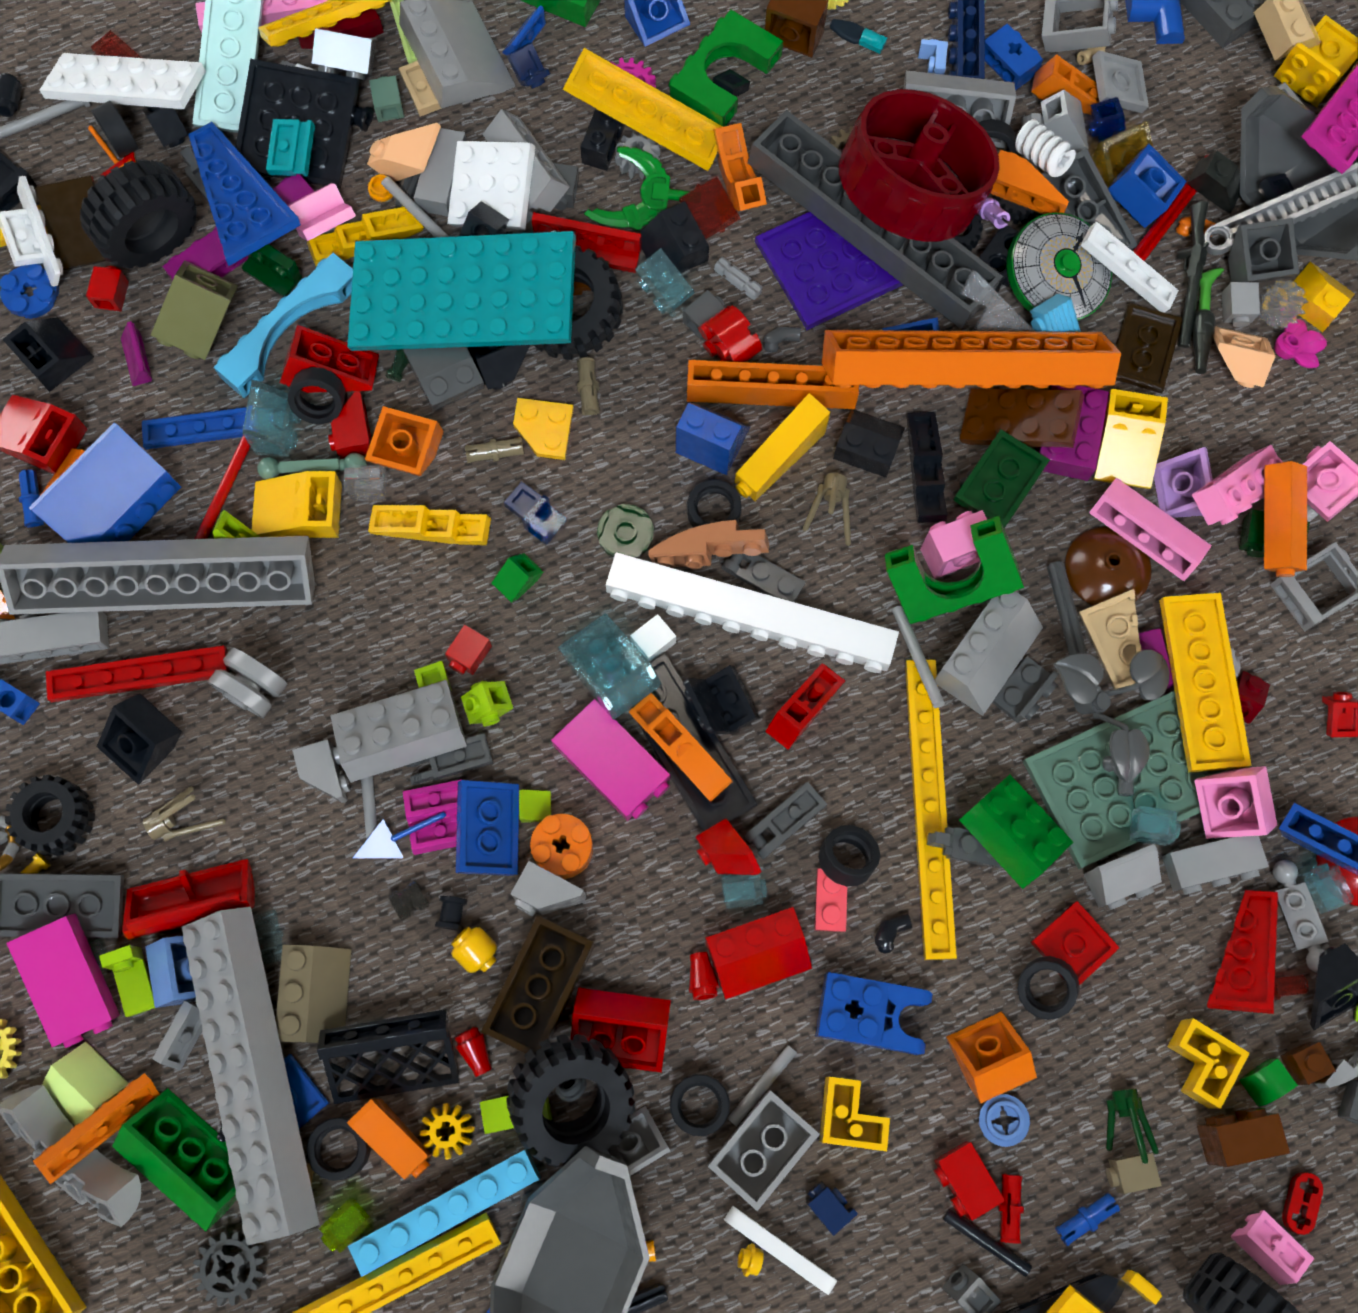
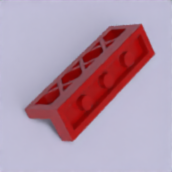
(610, 246)

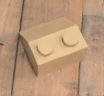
(1285, 25)

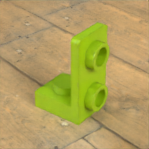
(131, 979)

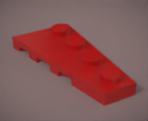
(1249, 962)

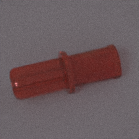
(1290, 986)

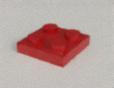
(1077, 941)

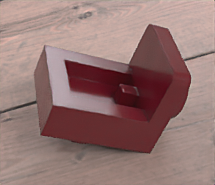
(1252, 695)

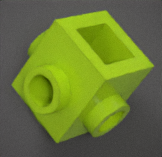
(486, 702)

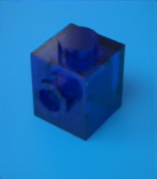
(1107, 119)

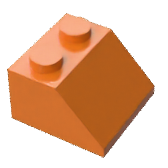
(404, 441)
(992, 1057)

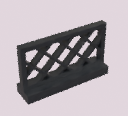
(384, 1037)

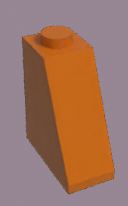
(390, 1138)

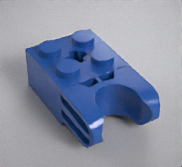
(880, 1011)

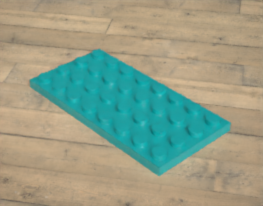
(462, 291)

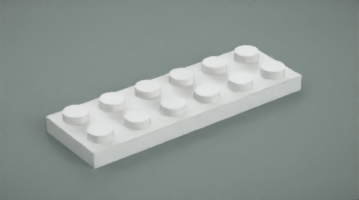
(123, 80)

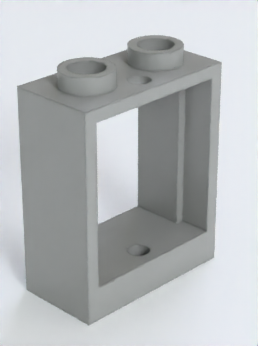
(1077, 38)
(1298, 601)

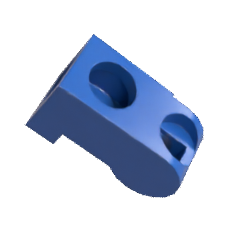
(16, 703)

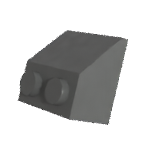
(1264, 252)

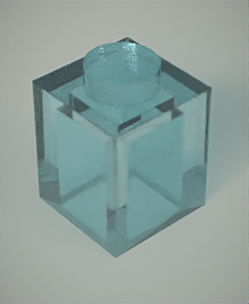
(1154, 826)
(1328, 887)
(743, 891)

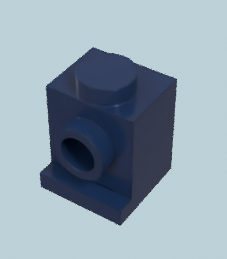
(829, 1207)

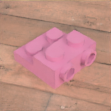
(1330, 480)

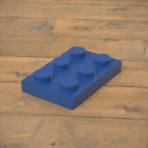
(487, 828)

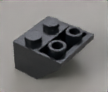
(48, 350)

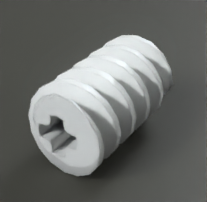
(1044, 148)

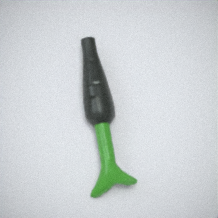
(1204, 321)

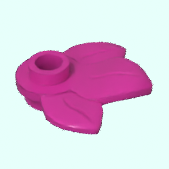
(1300, 344)

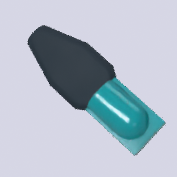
(858, 35)

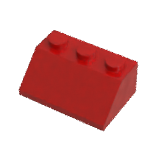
(759, 953)
(624, 1023)

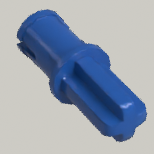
(29, 494)

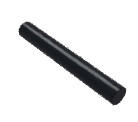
(987, 1242)

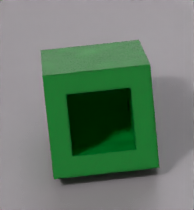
(517, 576)
(1268, 1082)

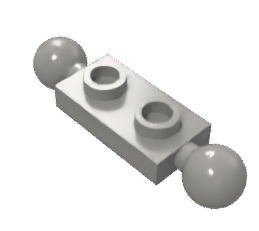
(1300, 912)

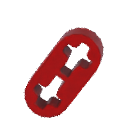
(1310, 1204)

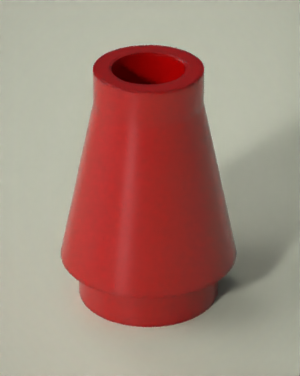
(702, 978)
(473, 1050)

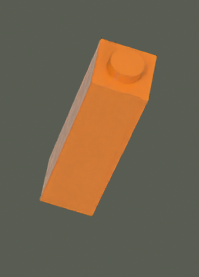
(1285, 518)

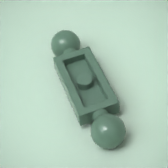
(271, 468)

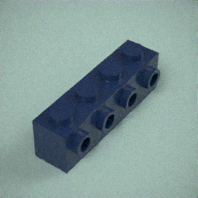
(967, 38)

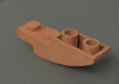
(697, 545)

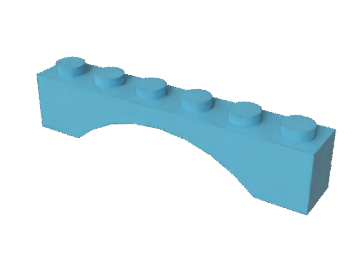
(247, 360)
(444, 1212)

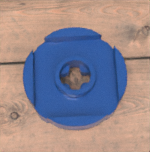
(15, 284)

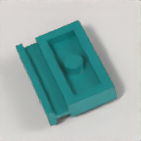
(290, 147)

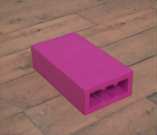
(611, 761)
(64, 981)

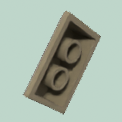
(312, 991)

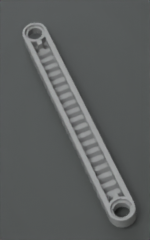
(1296, 204)

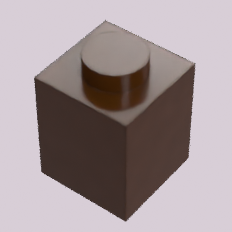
(1307, 1063)

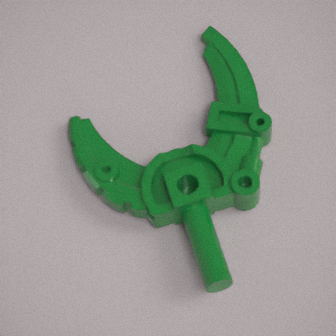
(653, 193)

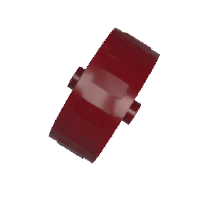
(907, 183)

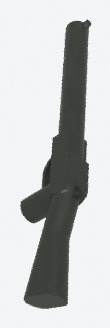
(1197, 256)

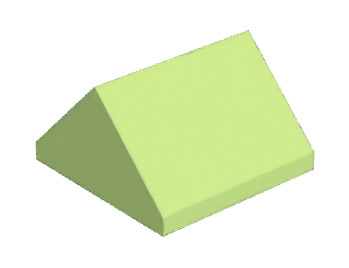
(82, 1083)

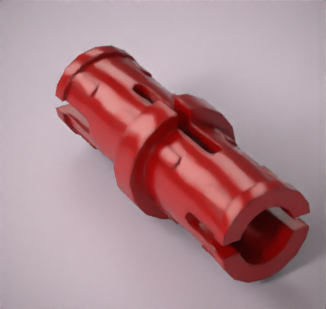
(1011, 1208)

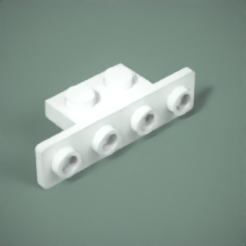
(27, 236)

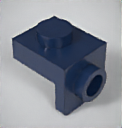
(528, 66)

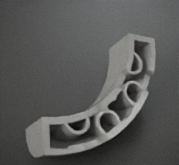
(94, 1178)

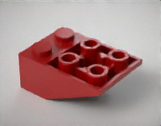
(39, 432)

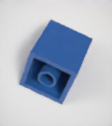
(709, 437)

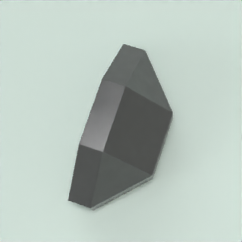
(1274, 146)
(575, 1243)

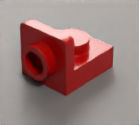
(1342, 715)

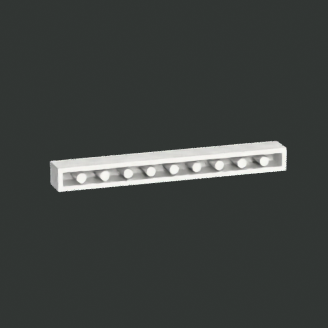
(751, 612)

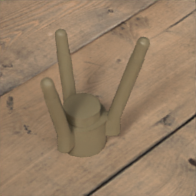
(833, 491)
(162, 821)

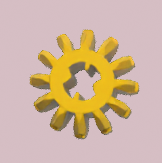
(454, 1139)

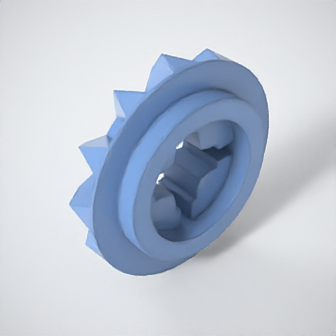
(1015, 1130)

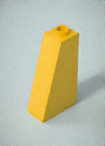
(783, 448)

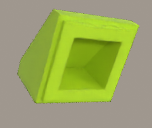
(534, 805)

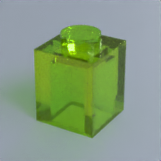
(345, 1226)

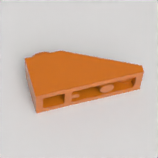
(1061, 75)
(1026, 186)

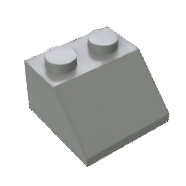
(1124, 877)
(544, 891)

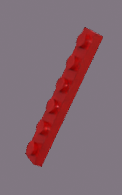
(134, 674)

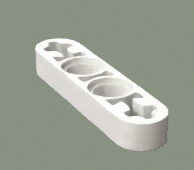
(780, 1250)

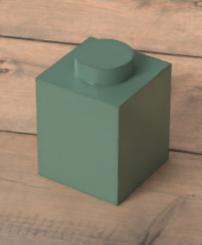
(386, 98)

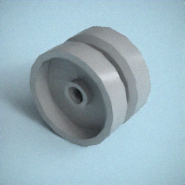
(245, 685)

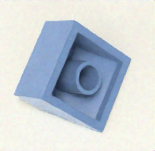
(170, 972)

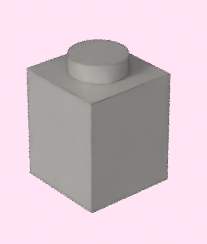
(1240, 303)

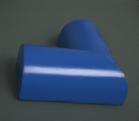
(1166, 18)

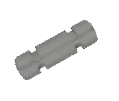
(738, 278)

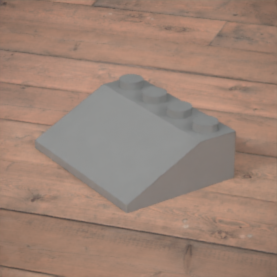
(453, 50)

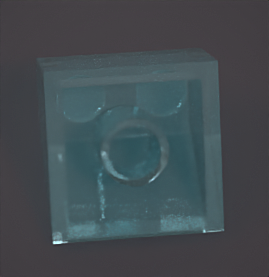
(269, 421)

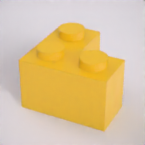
(1215, 1061)
(841, 1119)

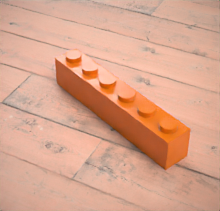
(764, 384)

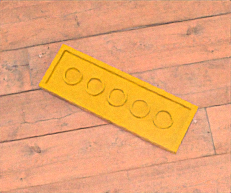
(643, 108)
(1204, 682)

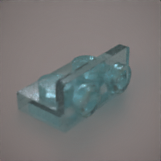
(665, 281)

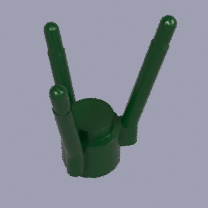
(1130, 1105)

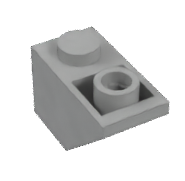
(1064, 117)
(319, 768)

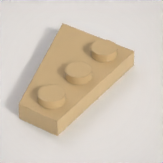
(1114, 635)

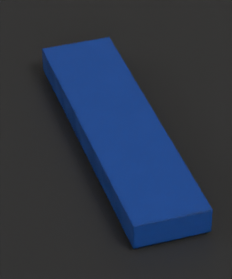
(193, 428)

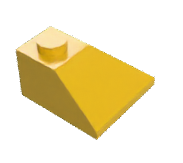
(1324, 296)

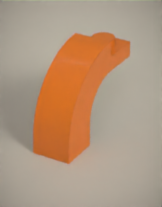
(741, 183)

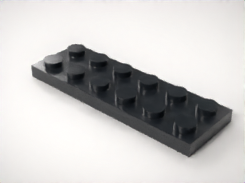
(734, 799)

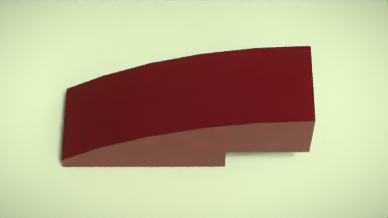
(366, 26)

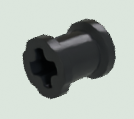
(363, 117)
(451, 913)

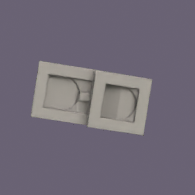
(1344, 1072)

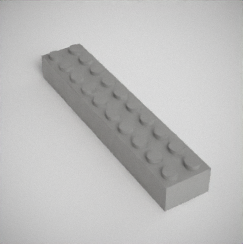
(157, 574)
(249, 1076)

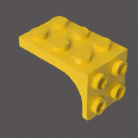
(1318, 69)

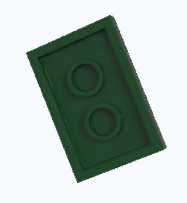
(1001, 478)

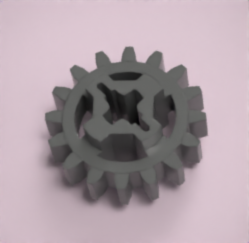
(236, 1279)

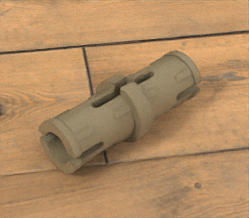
(588, 386)
(494, 450)

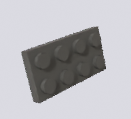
(42, 898)

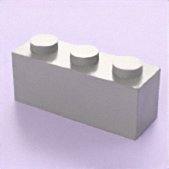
(435, 182)
(1215, 863)

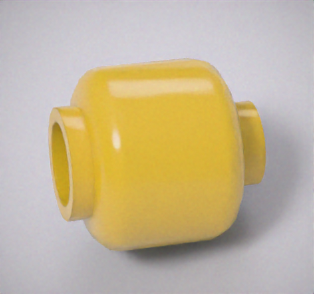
(474, 949)

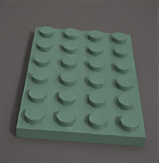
(1086, 797)

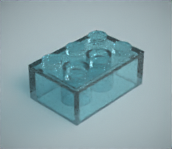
(610, 666)

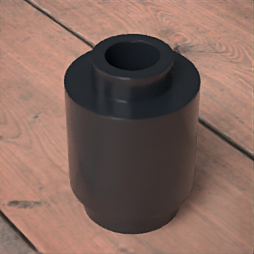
(9, 94)

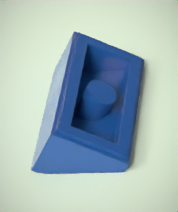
(527, 31)

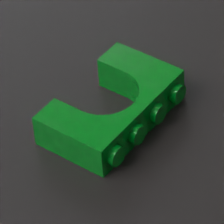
(730, 38)
(926, 597)

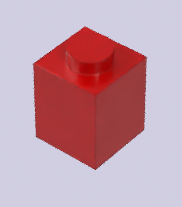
(107, 288)
(467, 651)

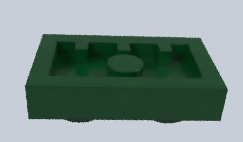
(273, 270)

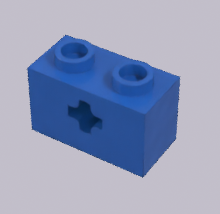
(1011, 56)

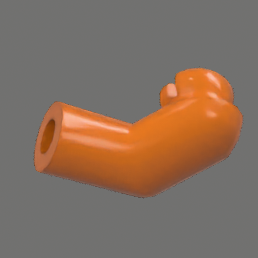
(1185, 226)

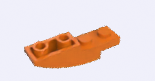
(680, 746)

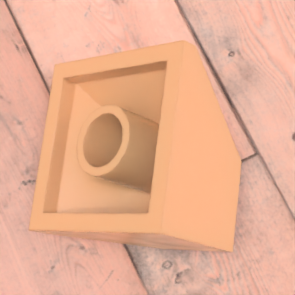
(404, 152)
(1246, 356)

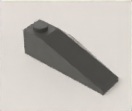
(1090, 197)

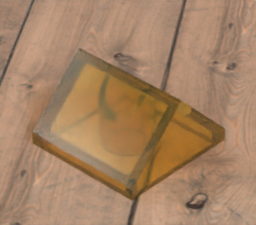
(1119, 150)

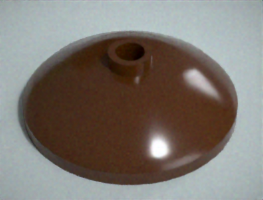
(1093, 575)

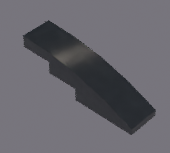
(926, 467)

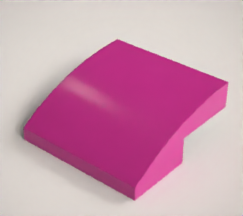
(428, 802)

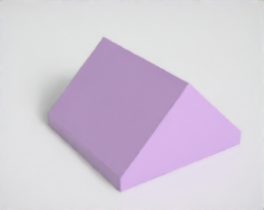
(1179, 479)

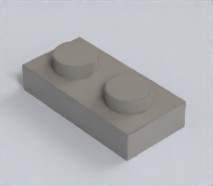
(180, 1037)

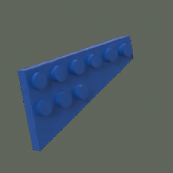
(240, 200)

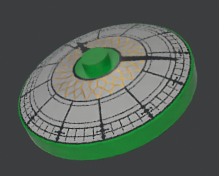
(1050, 261)

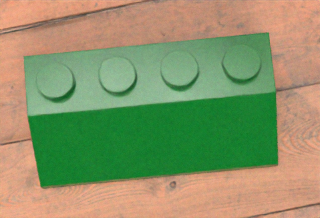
(180, 1157)

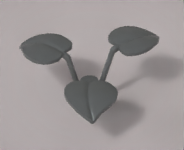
(1081, 678)

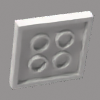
(495, 175)

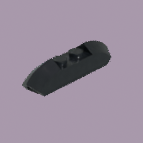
(1098, 1288)

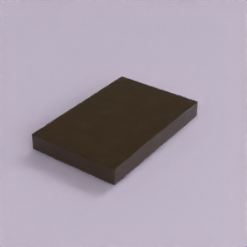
(61, 210)
(1146, 347)

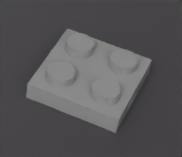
(1122, 79)

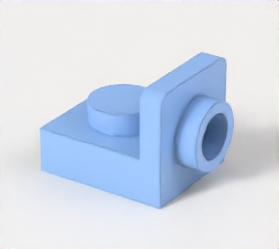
(936, 53)

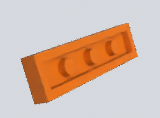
(95, 1129)

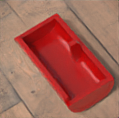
(187, 898)

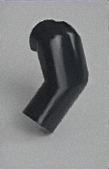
(888, 930)

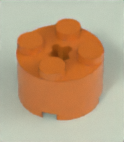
(551, 832)

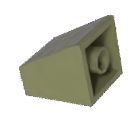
(193, 310)

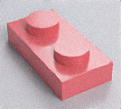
(830, 904)

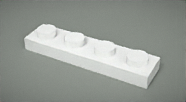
(1129, 267)

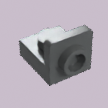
(970, 1291)

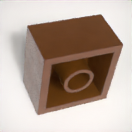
(797, 23)
(1242, 1138)

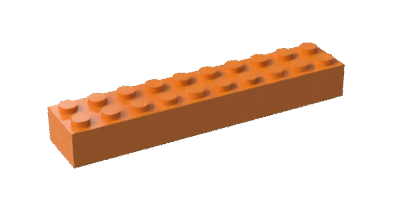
(969, 358)

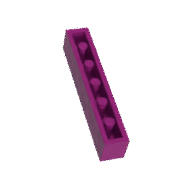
(208, 251)

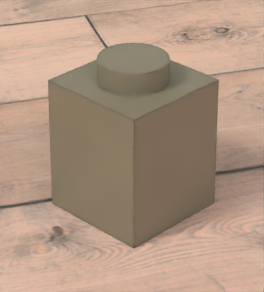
(1131, 1174)

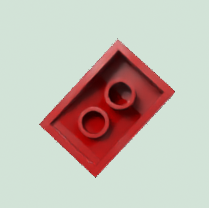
(319, 350)

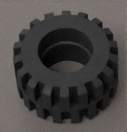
(29, 802)

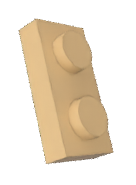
(419, 89)

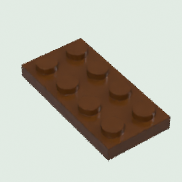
(1028, 415)

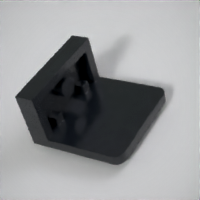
(721, 702)

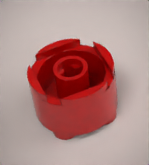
(729, 336)

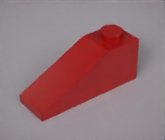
(804, 706)

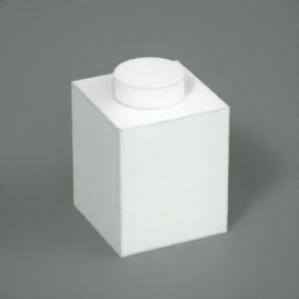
(653, 638)

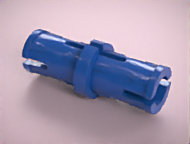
(1087, 1219)

